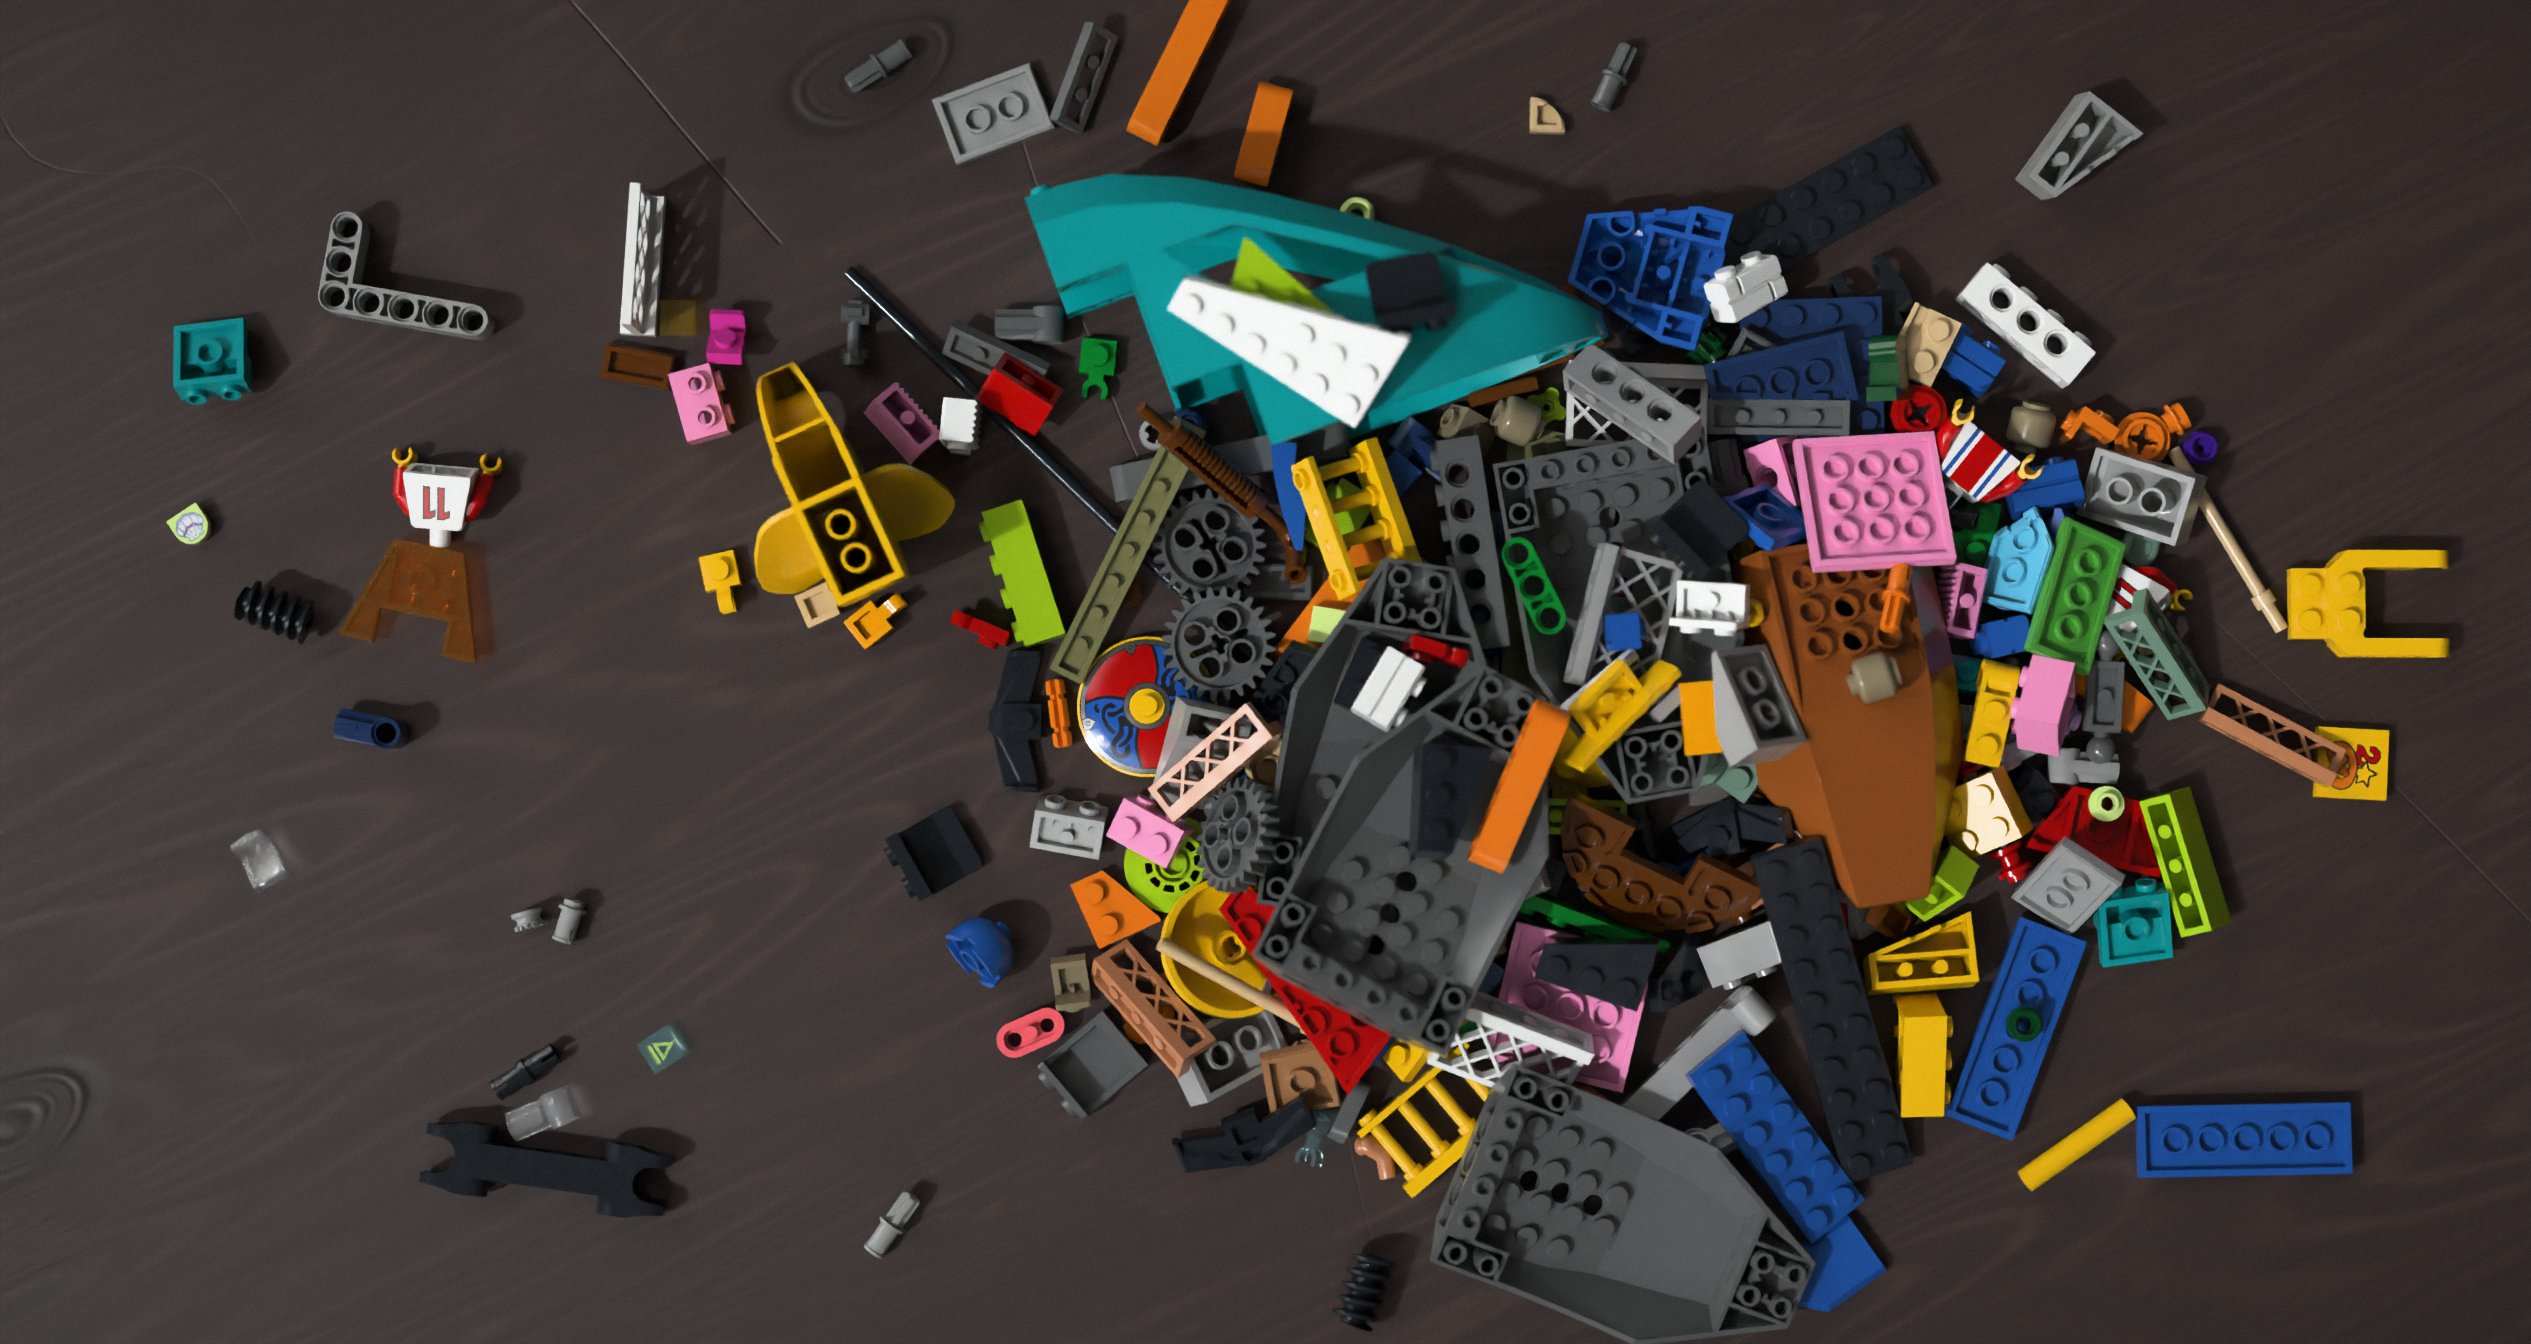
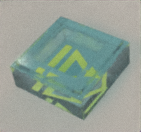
(661, 1049)

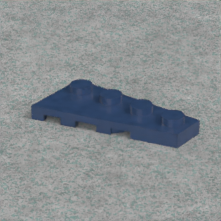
(1793, 371)

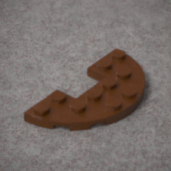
(1638, 889)

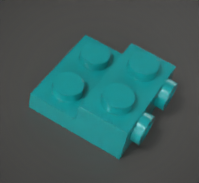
(211, 361)
(2134, 924)

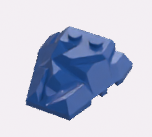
(1654, 268)

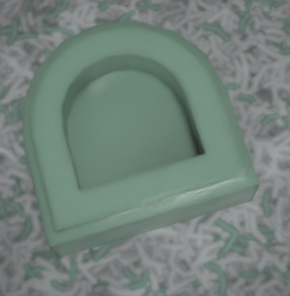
(2139, 549)

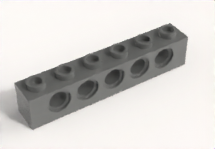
(1467, 454)

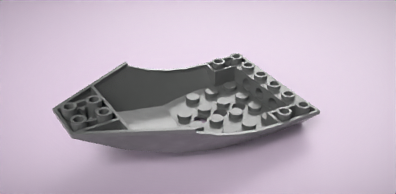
(1557, 509)
(1325, 738)
(1453, 915)
(1672, 1265)

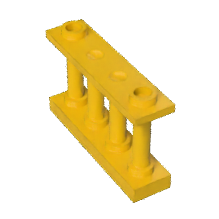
(1383, 503)
(1443, 1152)

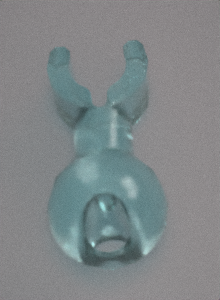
(1313, 1141)

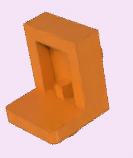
(2096, 424)

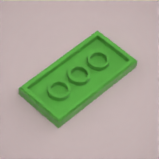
(2075, 595)

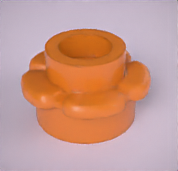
(2175, 419)

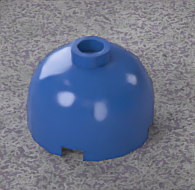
(982, 947)

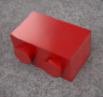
(1019, 394)

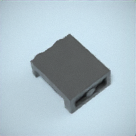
(1091, 1066)

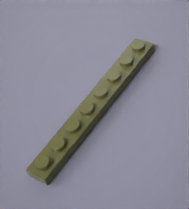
(1121, 563)

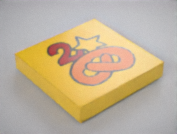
(2363, 767)

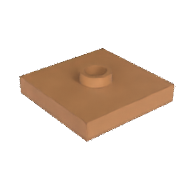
(1297, 1070)

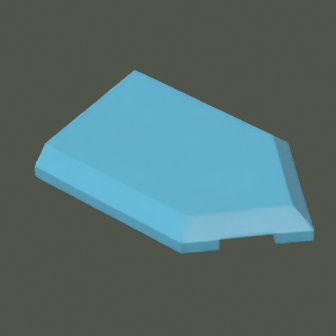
(2018, 563)

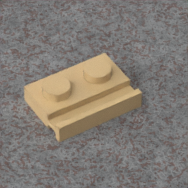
(1928, 342)

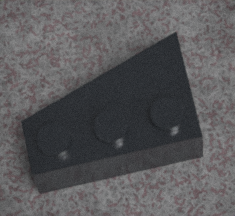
(1600, 967)

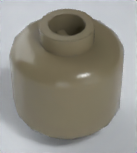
(1517, 420)
(2031, 426)
(1874, 677)

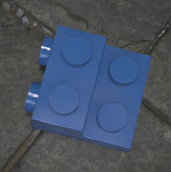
(1769, 517)

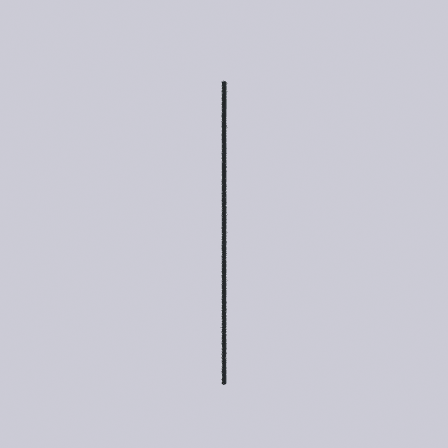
(1033, 449)

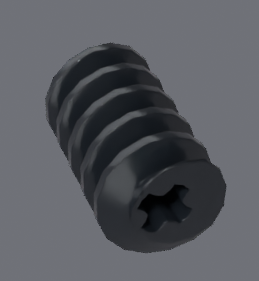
(275, 612)
(1362, 1290)

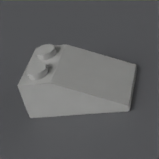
(2142, 496)
(1752, 707)
(1232, 1058)

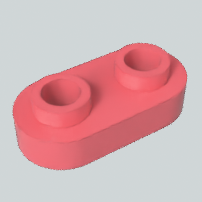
(1031, 1032)

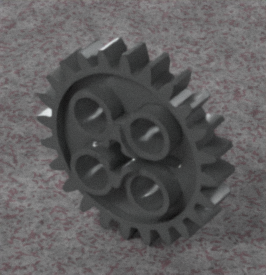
(1236, 531)
(1232, 672)
(1237, 835)

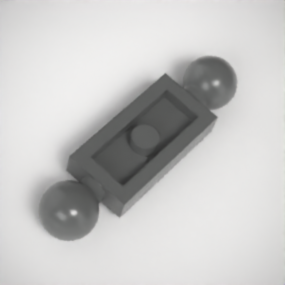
(2103, 700)

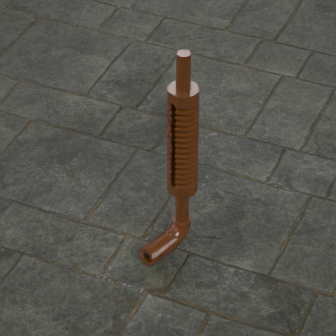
(1226, 481)

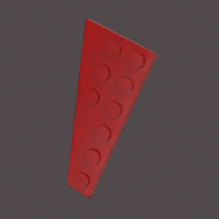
(1340, 1038)

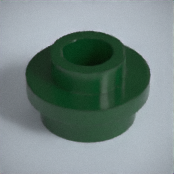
(2034, 1028)

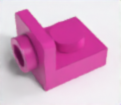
(727, 337)

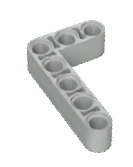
(390, 300)
(1667, 1083)

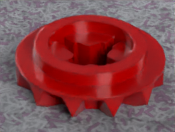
(1920, 397)

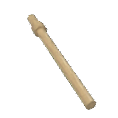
(2262, 598)
(1226, 980)

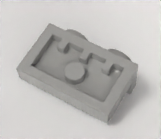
(1068, 826)

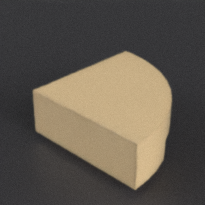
(1544, 118)

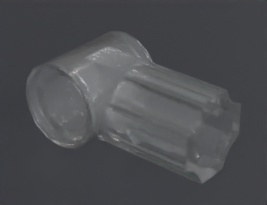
(551, 1110)

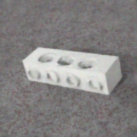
(2005, 323)

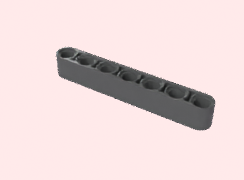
(1249, 456)

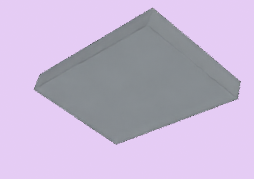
(993, 114)
(2068, 886)

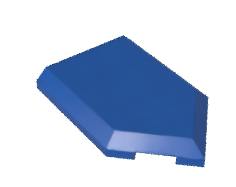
(1841, 1268)

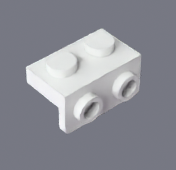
(1711, 605)

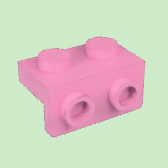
(1148, 830)

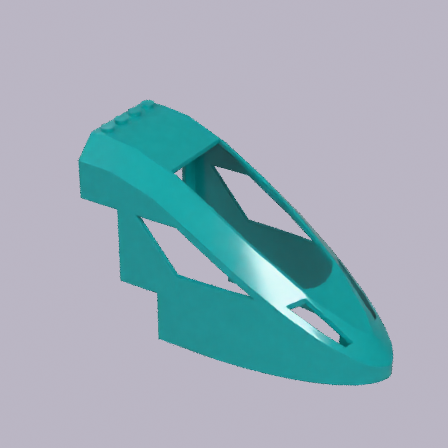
(1150, 232)

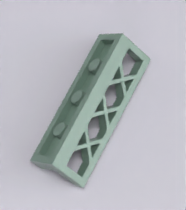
(2168, 649)

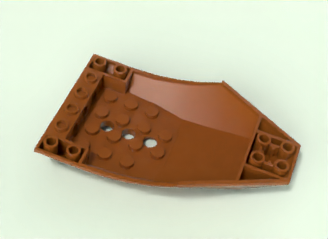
(1872, 773)

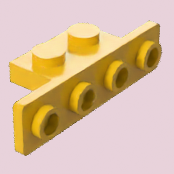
(1613, 706)

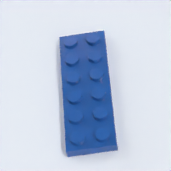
(1997, 1067)
(1774, 1137)
(2243, 1139)

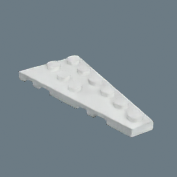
(1303, 347)

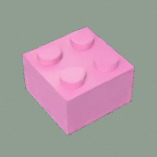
(2044, 705)

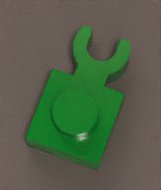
(1097, 361)

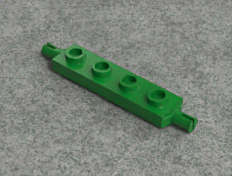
(1591, 923)

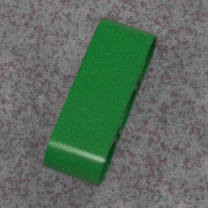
(1530, 568)

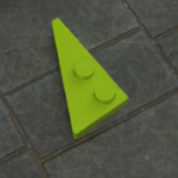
(1262, 275)

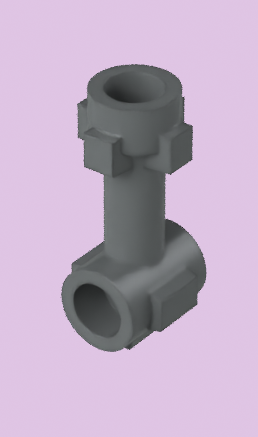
(855, 315)

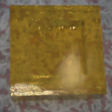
(678, 318)

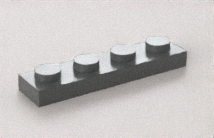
(1778, 417)

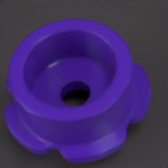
(2209, 446)

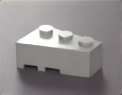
(2075, 145)

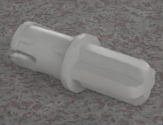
(892, 1224)

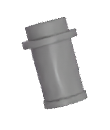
(569, 920)

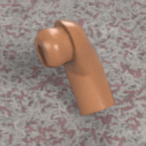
(1372, 1148)

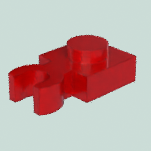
(988, 634)
(1427, 651)

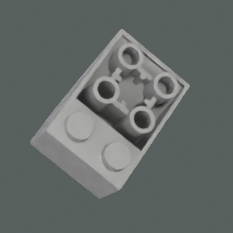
(1188, 727)

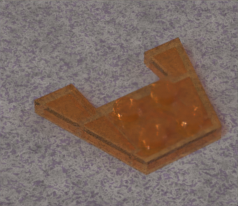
(423, 584)

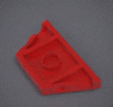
(2119, 842)

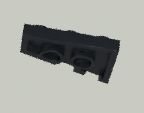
(1274, 692)

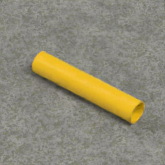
(2076, 1144)

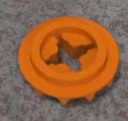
(2154, 430)

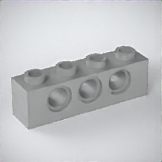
(1639, 419)

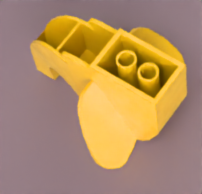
(840, 518)

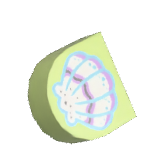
(191, 525)

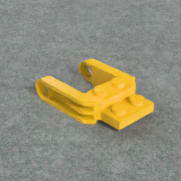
(2332, 604)

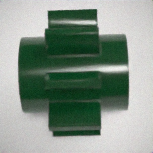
(1709, 348)

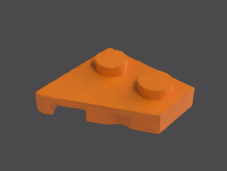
(1111, 909)

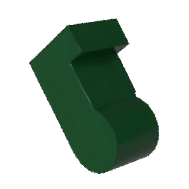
(1888, 368)

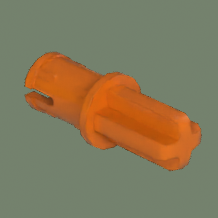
(1896, 597)

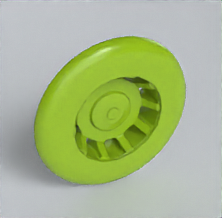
(1178, 873)

